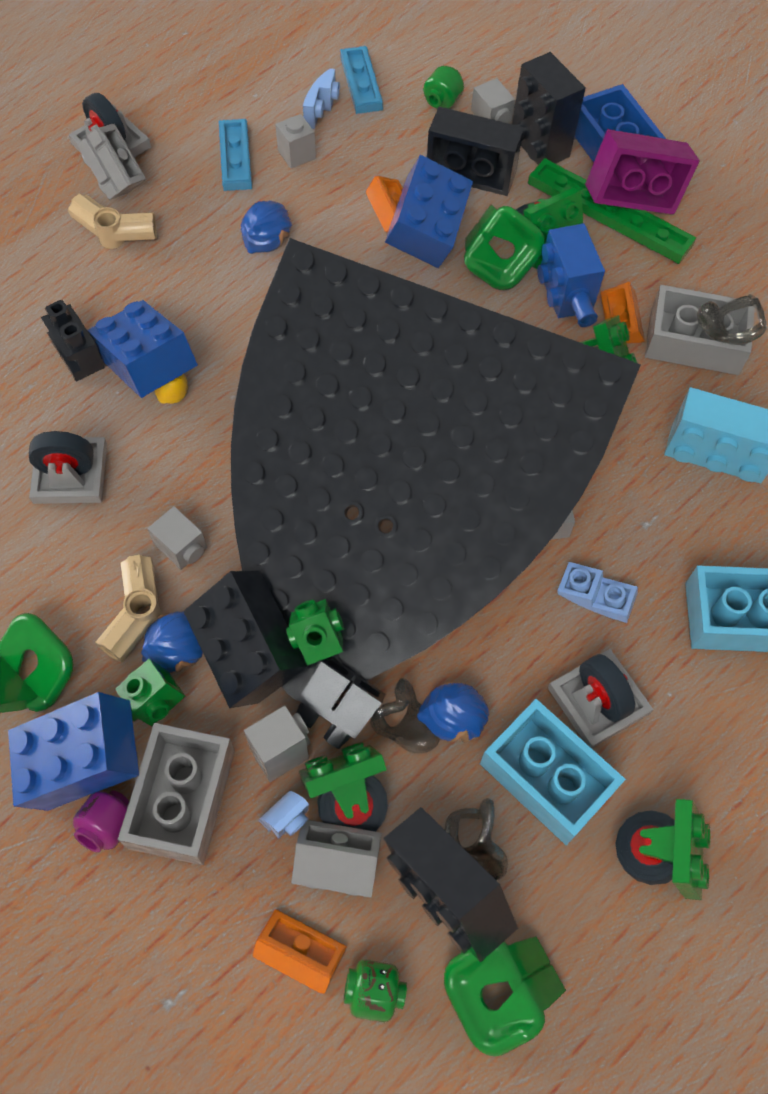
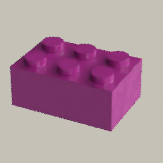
(641, 172)

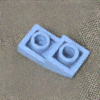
(320, 97)
(601, 595)
(286, 815)

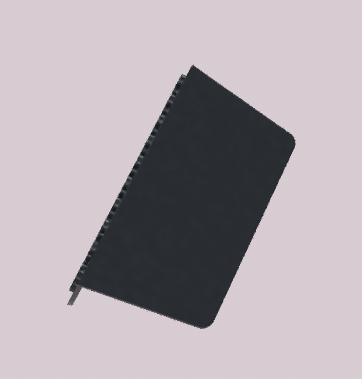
(417, 417)

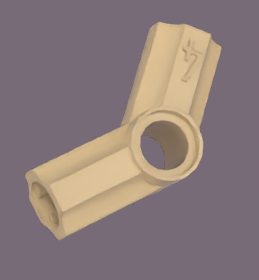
(109, 225)
(128, 627)

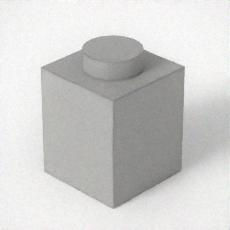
(493, 101)
(295, 141)
(177, 538)

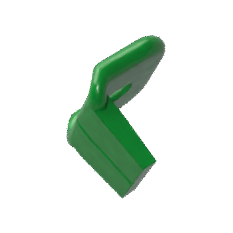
(512, 227)
(52, 673)
(522, 1014)

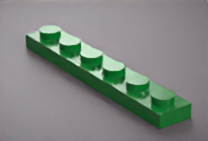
(633, 223)

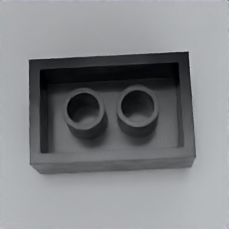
(547, 108)
(476, 148)
(244, 638)
(450, 885)

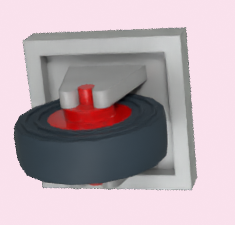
(100, 113)
(67, 468)
(600, 698)

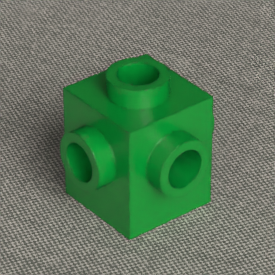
(316, 630)
(150, 692)

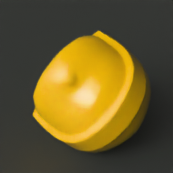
(173, 391)

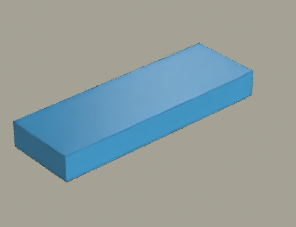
(361, 80)
(235, 155)

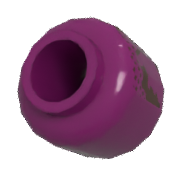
(100, 820)

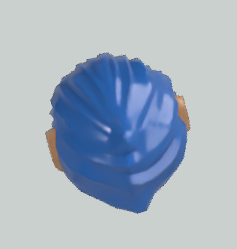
(265, 226)
(171, 643)
(454, 712)

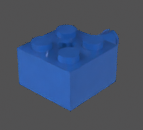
(571, 273)

